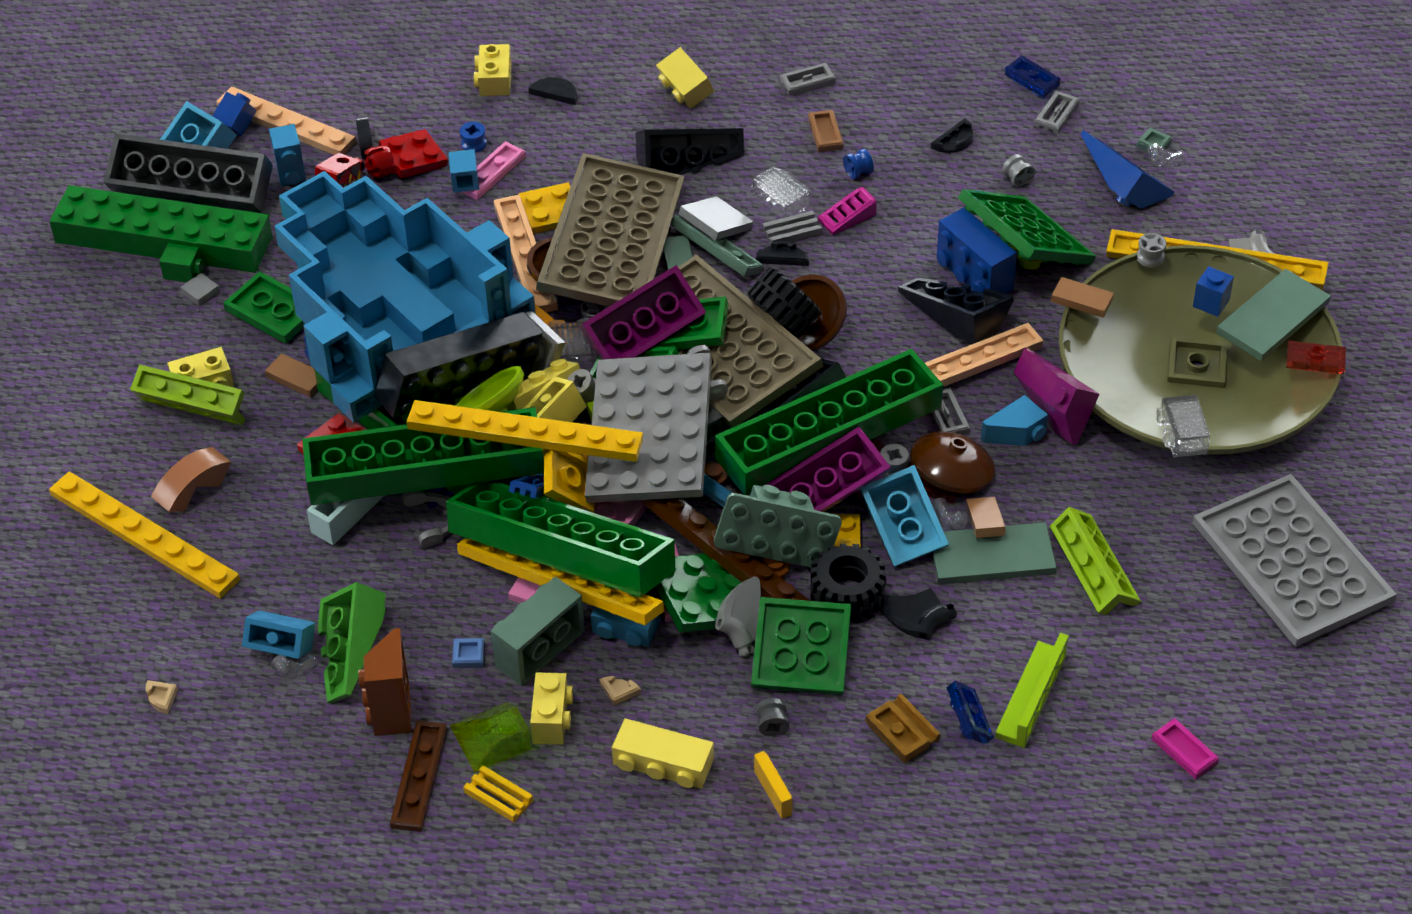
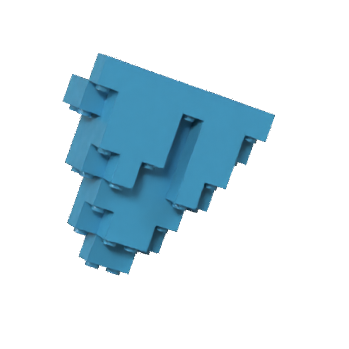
(386, 279)

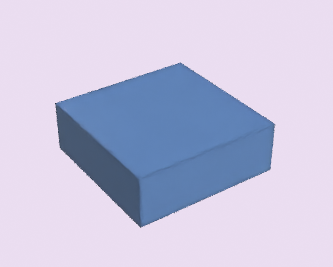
(468, 653)

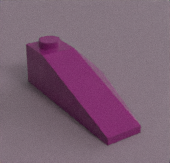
(1057, 394)

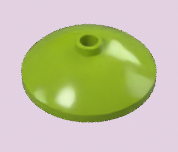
(494, 392)

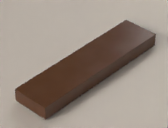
(418, 776)

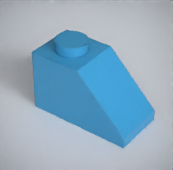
(1015, 424)

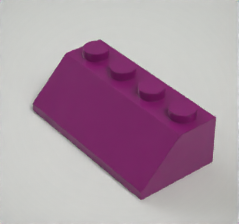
(643, 317)
(835, 471)

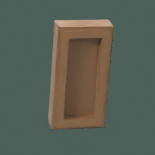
(825, 131)
(1082, 297)
(293, 375)
(985, 517)

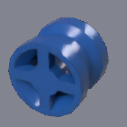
(473, 136)
(858, 163)

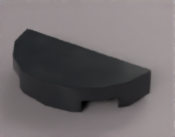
(554, 89)
(954, 139)
(783, 254)

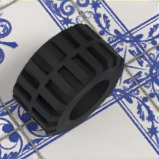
(784, 302)
(854, 565)

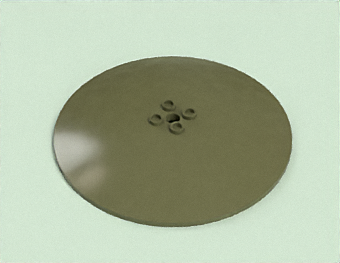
(1155, 333)

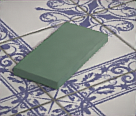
(1273, 314)
(1019, 553)

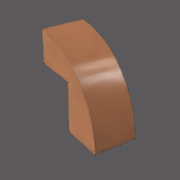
(199, 469)

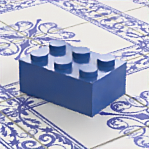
(975, 253)

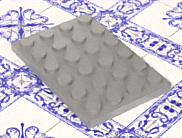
(667, 403)
(1294, 560)

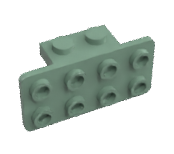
(776, 526)

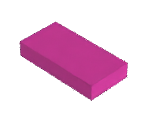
(1185, 748)

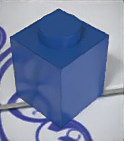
(235, 112)
(1213, 291)

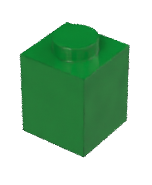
(181, 262)

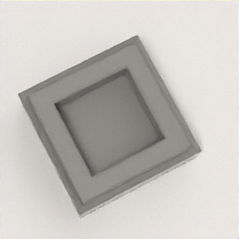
(200, 289)

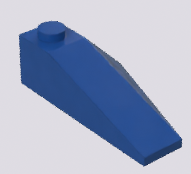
(1125, 177)

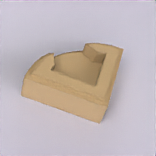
(619, 689)
(161, 695)

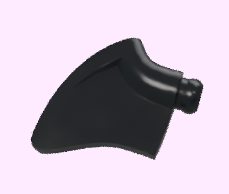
(917, 613)

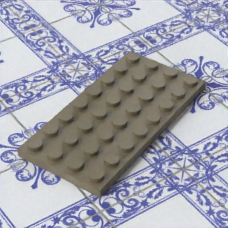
(610, 231)
(757, 353)

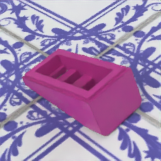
(860, 200)

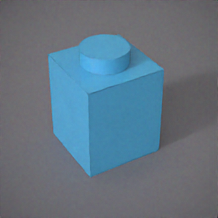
(463, 170)

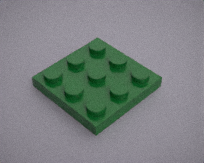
(696, 591)
(801, 646)

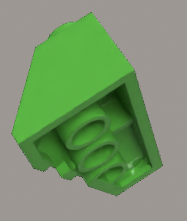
(350, 625)

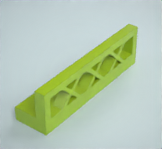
(188, 394)
(1093, 561)
(1032, 692)

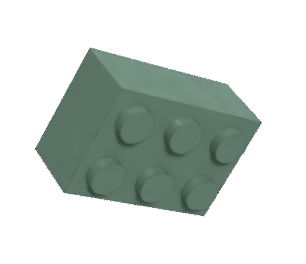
(537, 630)

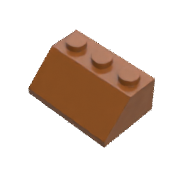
(386, 686)

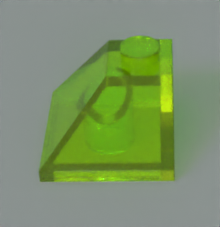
(492, 735)

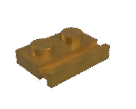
(902, 728)

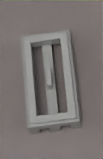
(808, 82)
(1049, 124)
(795, 228)
(963, 425)

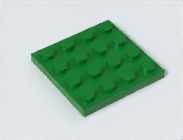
(1026, 227)

